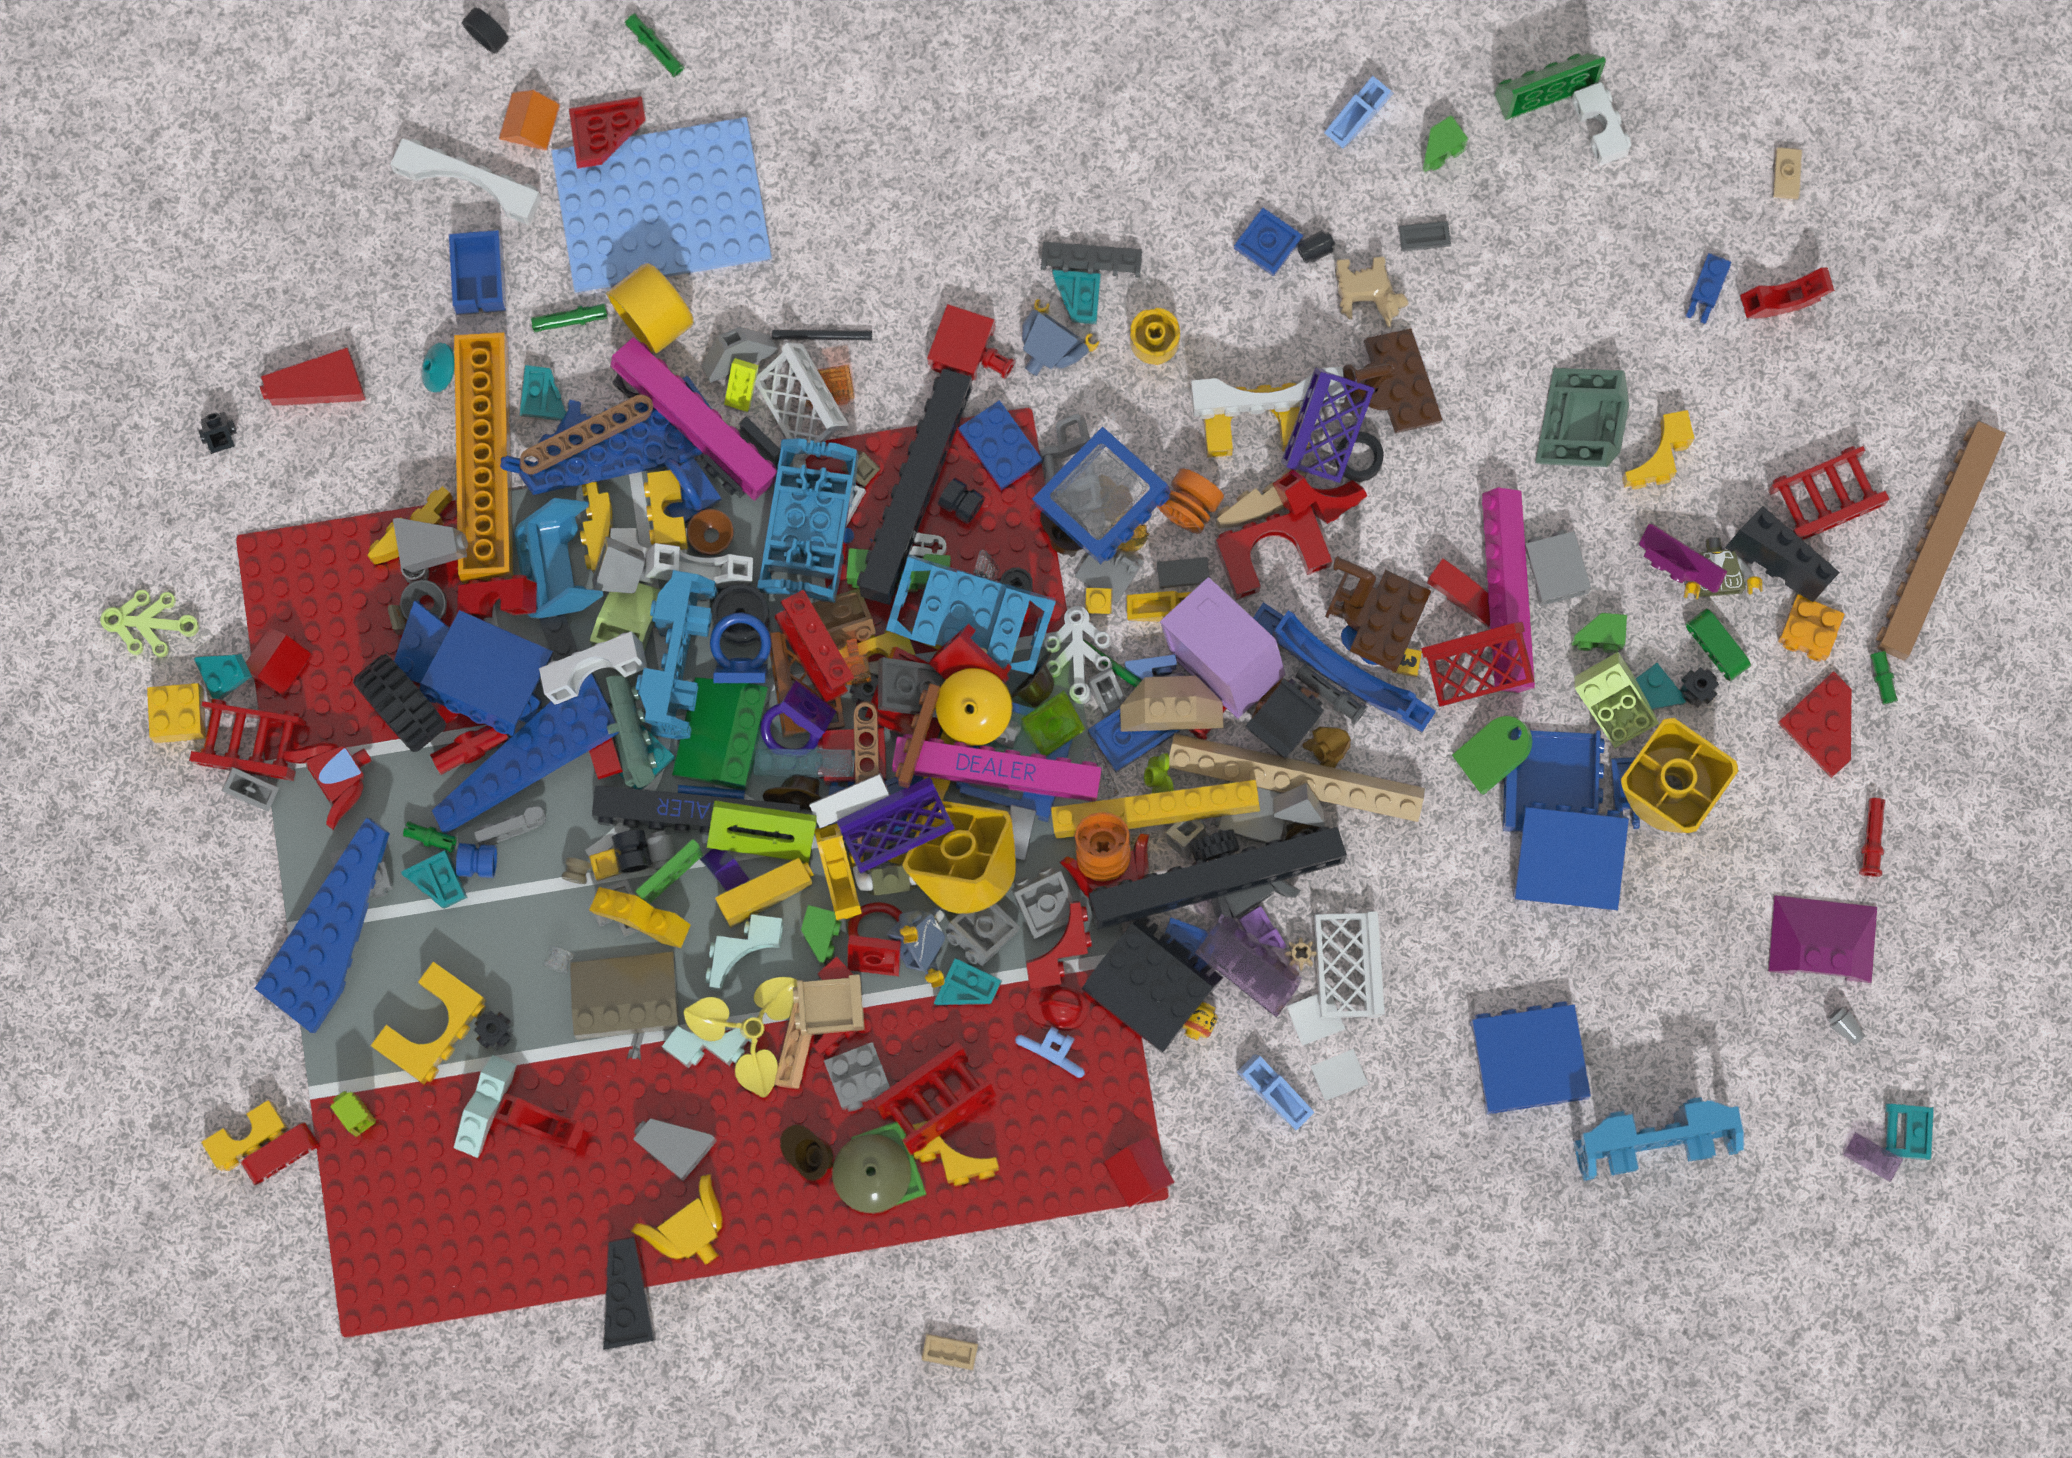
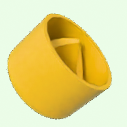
(651, 307)

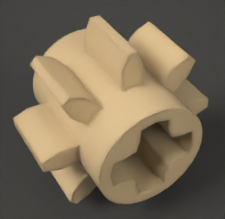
(1301, 961)

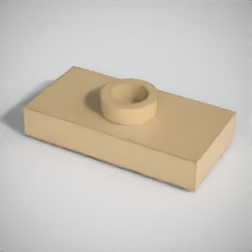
(1787, 173)
(949, 1352)

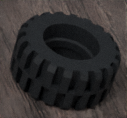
(399, 703)

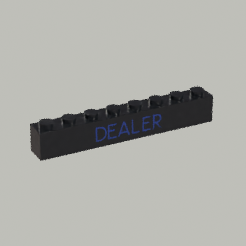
(670, 810)

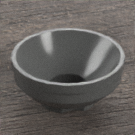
(417, 590)

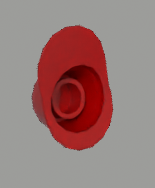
(1056, 1006)

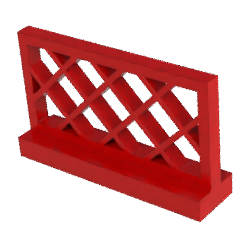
(1474, 642)

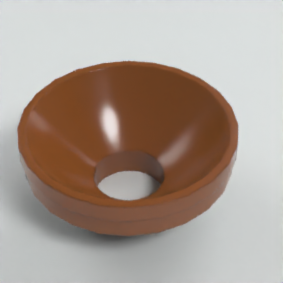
(705, 521)

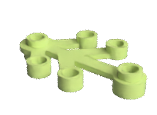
(145, 622)

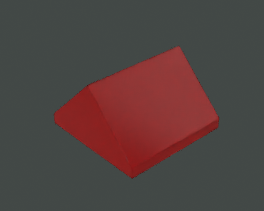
(277, 661)
(1139, 1171)

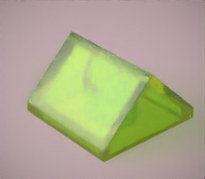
(1052, 724)

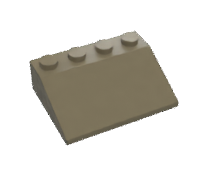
(624, 995)

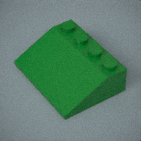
(1548, 85)
(722, 734)

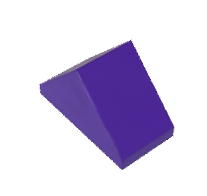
(724, 869)

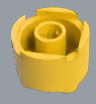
(1148, 324)

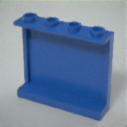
(484, 673)
(1557, 771)
(1571, 856)
(1530, 1058)

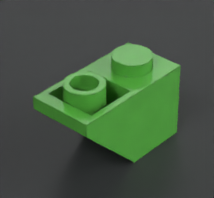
(1444, 141)
(1604, 632)
(819, 929)

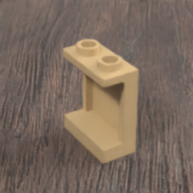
(829, 1005)

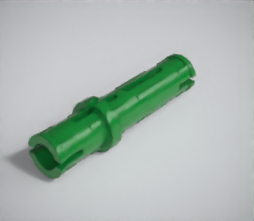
(647, 37)
(572, 317)

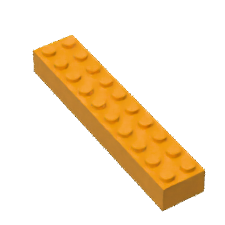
(481, 442)

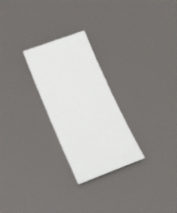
(1335, 1074)

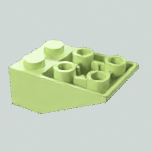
(625, 614)
(1615, 700)

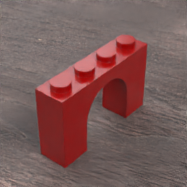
(1299, 529)

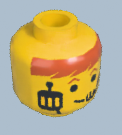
(1201, 1022)

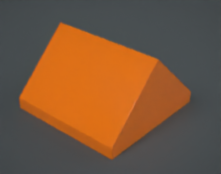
(529, 119)

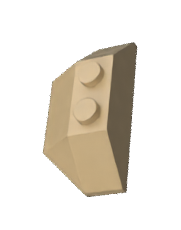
(1171, 705)

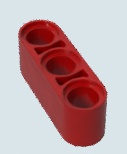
(279, 1152)

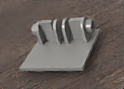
(1114, 574)

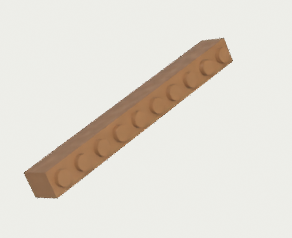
(1940, 541)

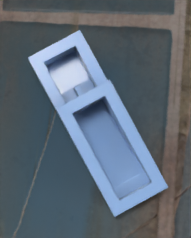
(1358, 112)
(1275, 1091)

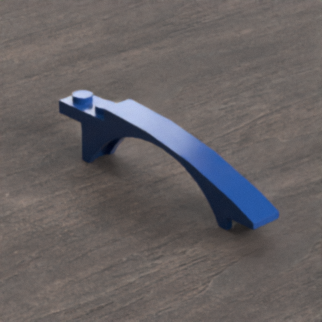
(1314, 653)

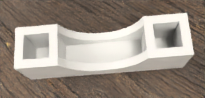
(724, 570)
(564, 677)

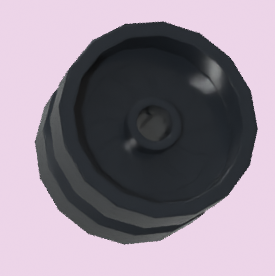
(741, 600)

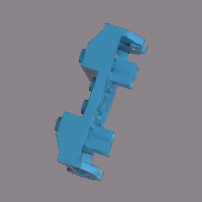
(808, 520)
(960, 598)
(676, 619)
(1694, 1126)

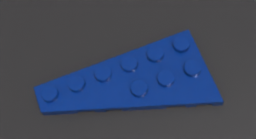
(420, 644)

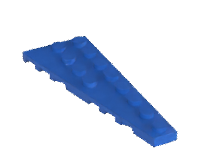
(539, 748)

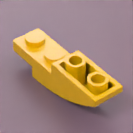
(600, 527)
(387, 548)

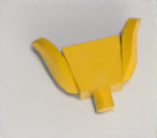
(689, 1229)

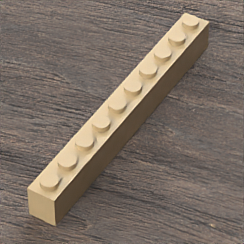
(1283, 775)

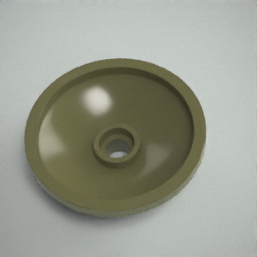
(874, 1192)

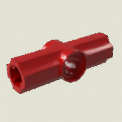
(467, 748)

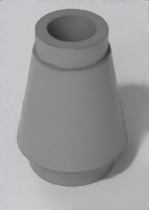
(1846, 1025)

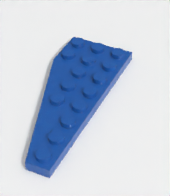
(628, 452)
(315, 957)

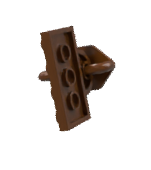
(1398, 382)
(1380, 615)

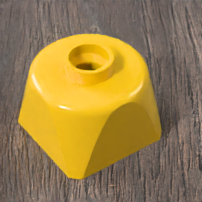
(1694, 761)
(969, 864)

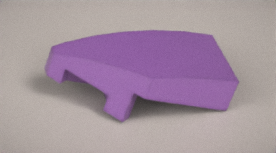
(1259, 925)

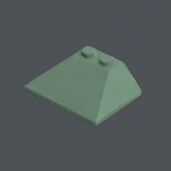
(1584, 418)

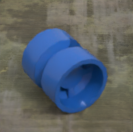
(476, 860)

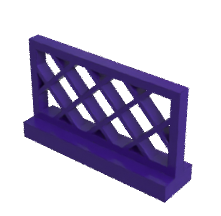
(1306, 424)
(889, 812)

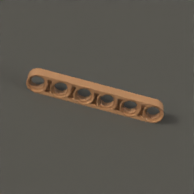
(583, 430)
(863, 751)

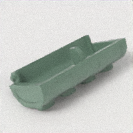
(631, 740)

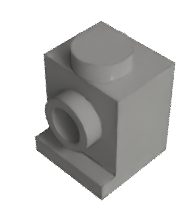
(1177, 835)

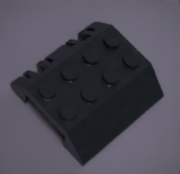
(1151, 983)

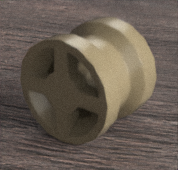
(576, 870)

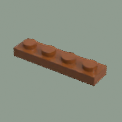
(921, 725)

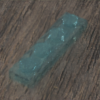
(804, 762)

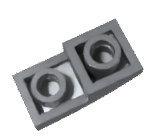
(1022, 825)

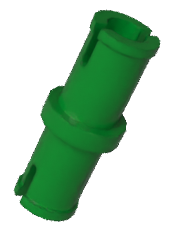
(1884, 677)
(430, 836)

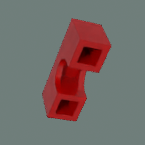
(516, 596)

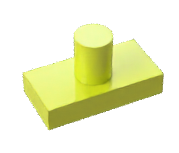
(741, 385)

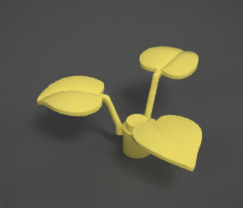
(708, 1021)

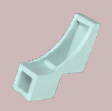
(761, 933)
(688, 1047)
(482, 1107)

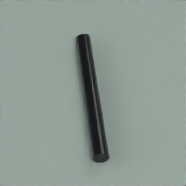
(822, 335)

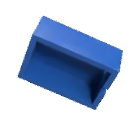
(477, 272)

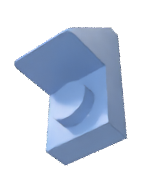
(1145, 667)

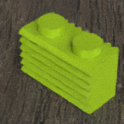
(352, 1113)

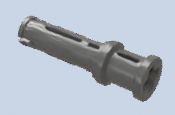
(1341, 701)

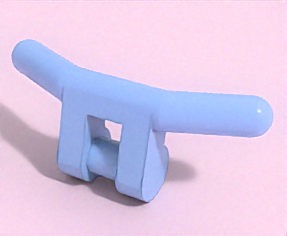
(1052, 1055)

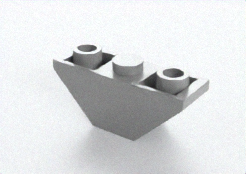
(738, 344)

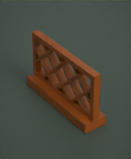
(783, 682)

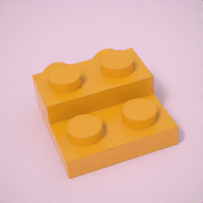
(1811, 628)

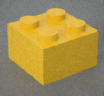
(176, 713)

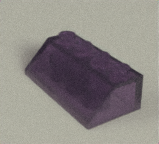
(1248, 964)

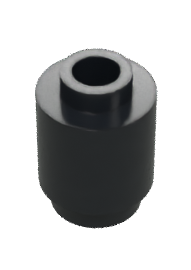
(1316, 247)

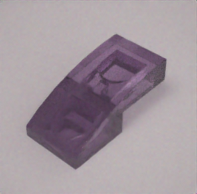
(1873, 1156)

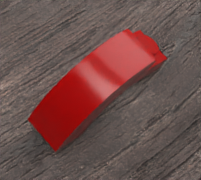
(1787, 297)
(539, 1121)

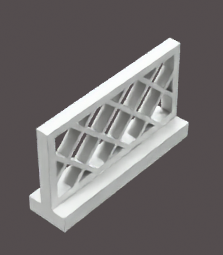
(811, 386)
(1370, 969)

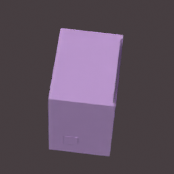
(1223, 647)

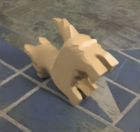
(1368, 286)

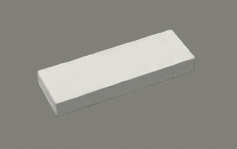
(849, 800)

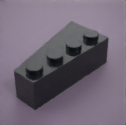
(1783, 554)

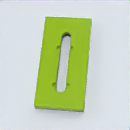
(796, 824)

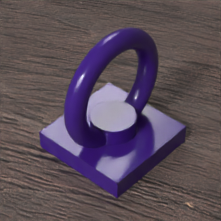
(805, 710)

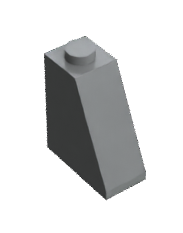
(427, 544)
(674, 1145)

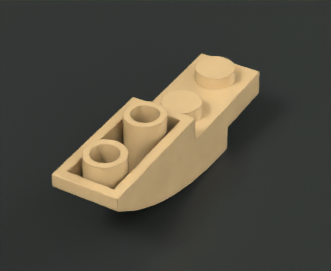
(1252, 506)

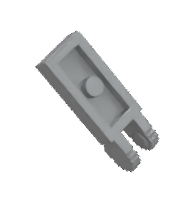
(511, 827)

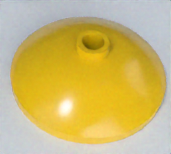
(990, 702)

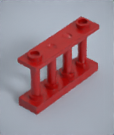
(1849, 509)
(814, 647)
(255, 764)
(921, 1079)

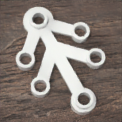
(1077, 650)

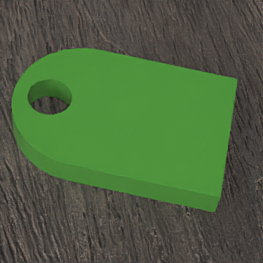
(1493, 753)

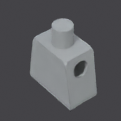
(619, 568)

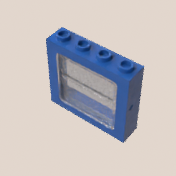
(1102, 496)

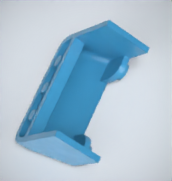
(546, 560)

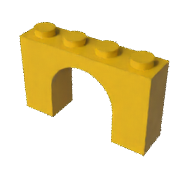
(1218, 429)
(423, 1059)

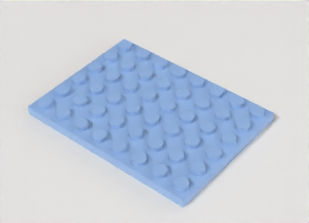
(663, 200)

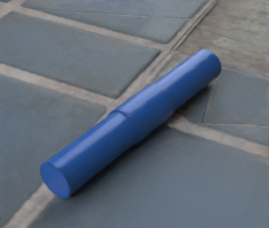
(711, 791)

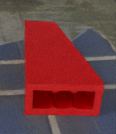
(315, 381)

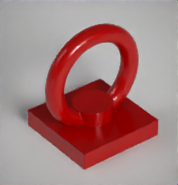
(873, 954)

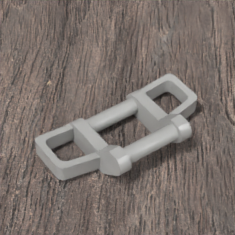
(1064, 448)

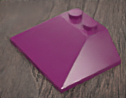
(1822, 938)

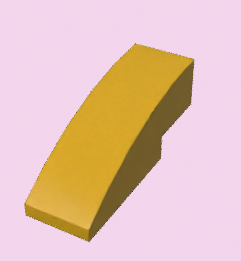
(1152, 606)

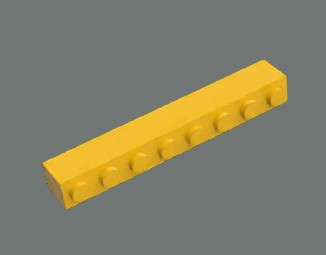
(1163, 807)

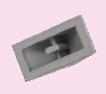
(1106, 691)
(249, 789)
(1299, 806)

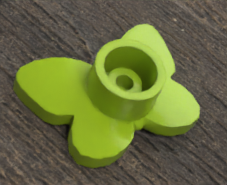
(1156, 774)

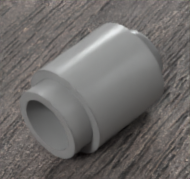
(660, 848)

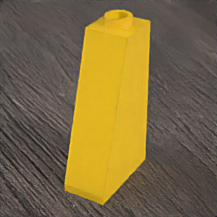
(764, 891)

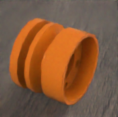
(1191, 501)
(1102, 846)

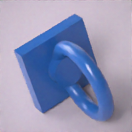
(696, 490)
(740, 669)

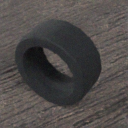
(485, 30)
(1375, 445)

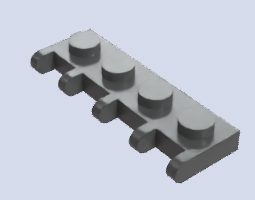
(1091, 258)

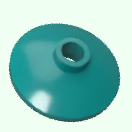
(438, 367)

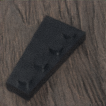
(627, 1303)

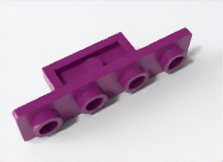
(1680, 560)

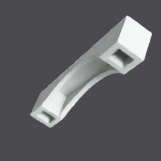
(419, 162)
(1216, 397)

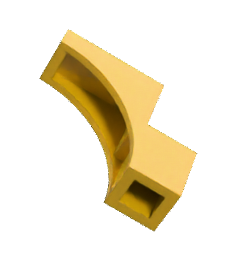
(1661, 468)
(837, 871)
(638, 914)
(956, 1166)

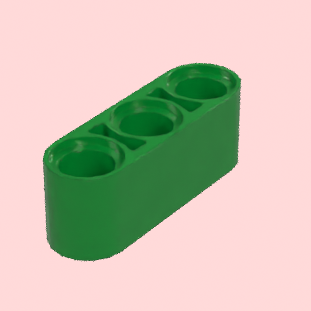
(1719, 644)

